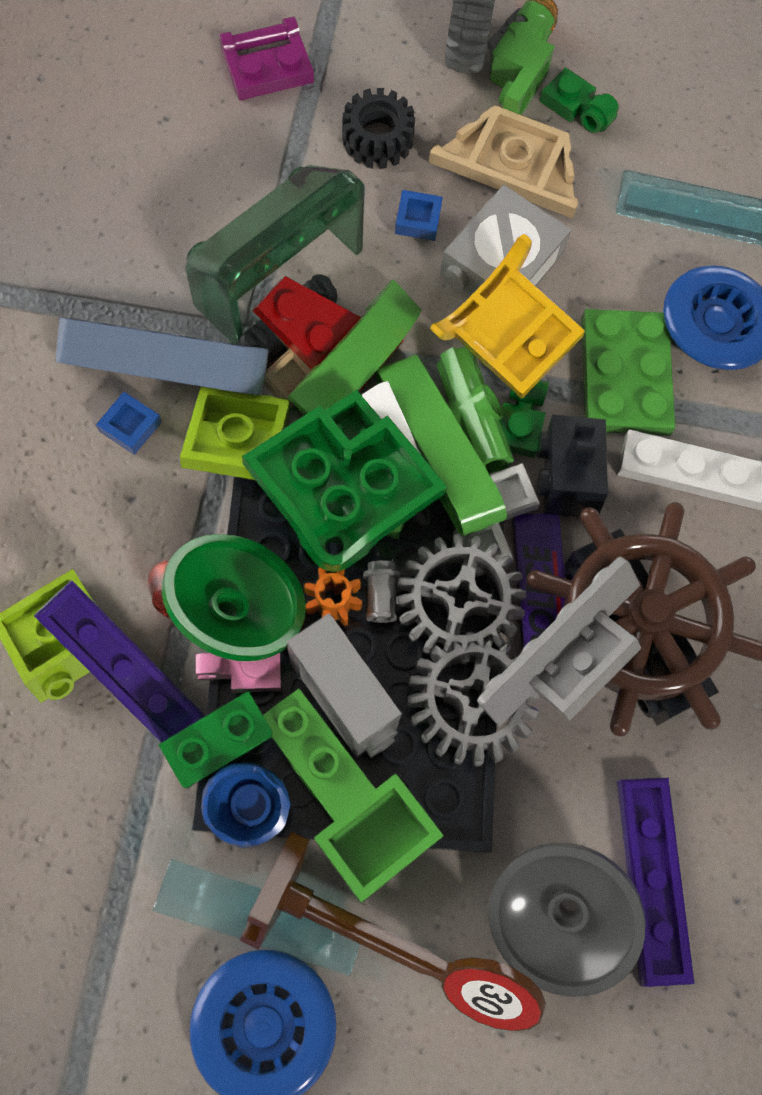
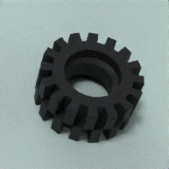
(378, 109)

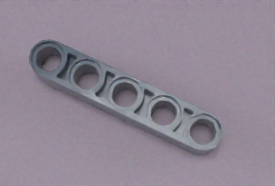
(161, 356)

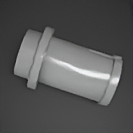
(381, 591)

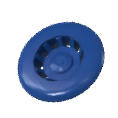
(712, 327)
(262, 1026)

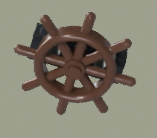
(653, 617)

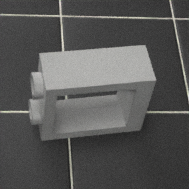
(344, 687)

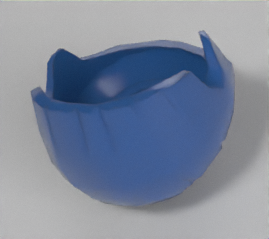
(245, 804)

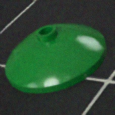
(244, 582)

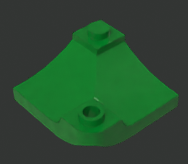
(343, 479)

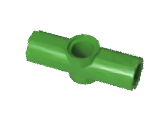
(475, 407)

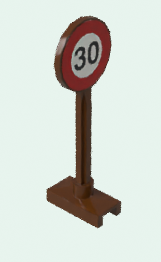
(474, 986)

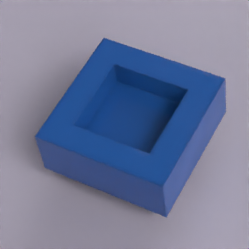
(418, 215)
(129, 423)

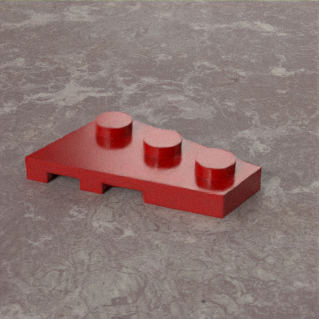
(306, 321)

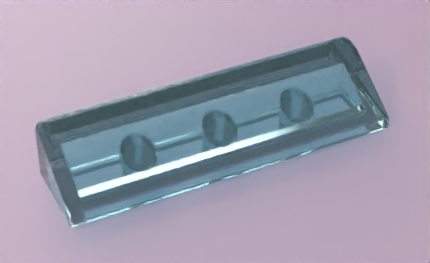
(690, 206)

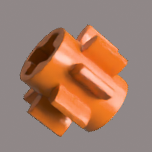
(339, 585)

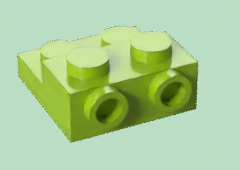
(228, 427)
(36, 654)

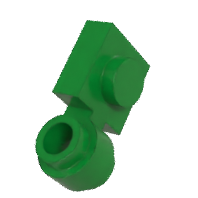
(574, 96)
(522, 423)

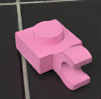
(244, 675)

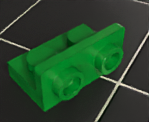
(216, 740)

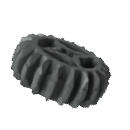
(468, 35)

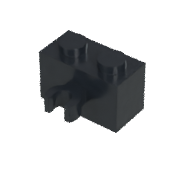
(573, 465)

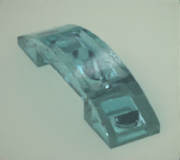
(225, 906)

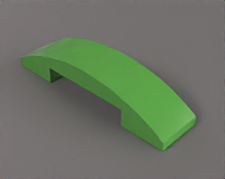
(360, 351)

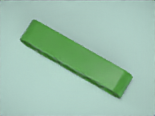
(471, 493)

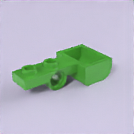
(372, 828)

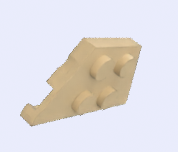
(515, 153)

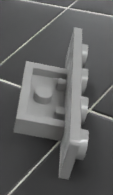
(573, 654)

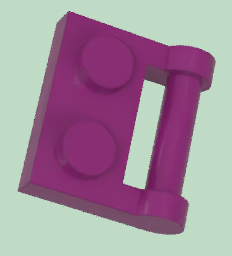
(267, 69)

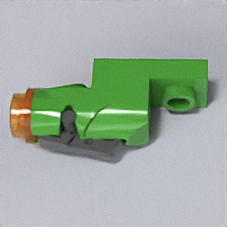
(522, 53)

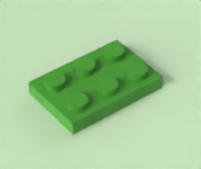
(628, 371)

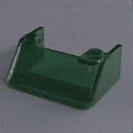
(269, 236)

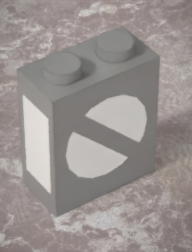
(491, 236)

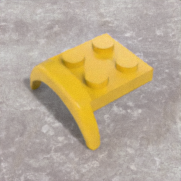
(512, 325)

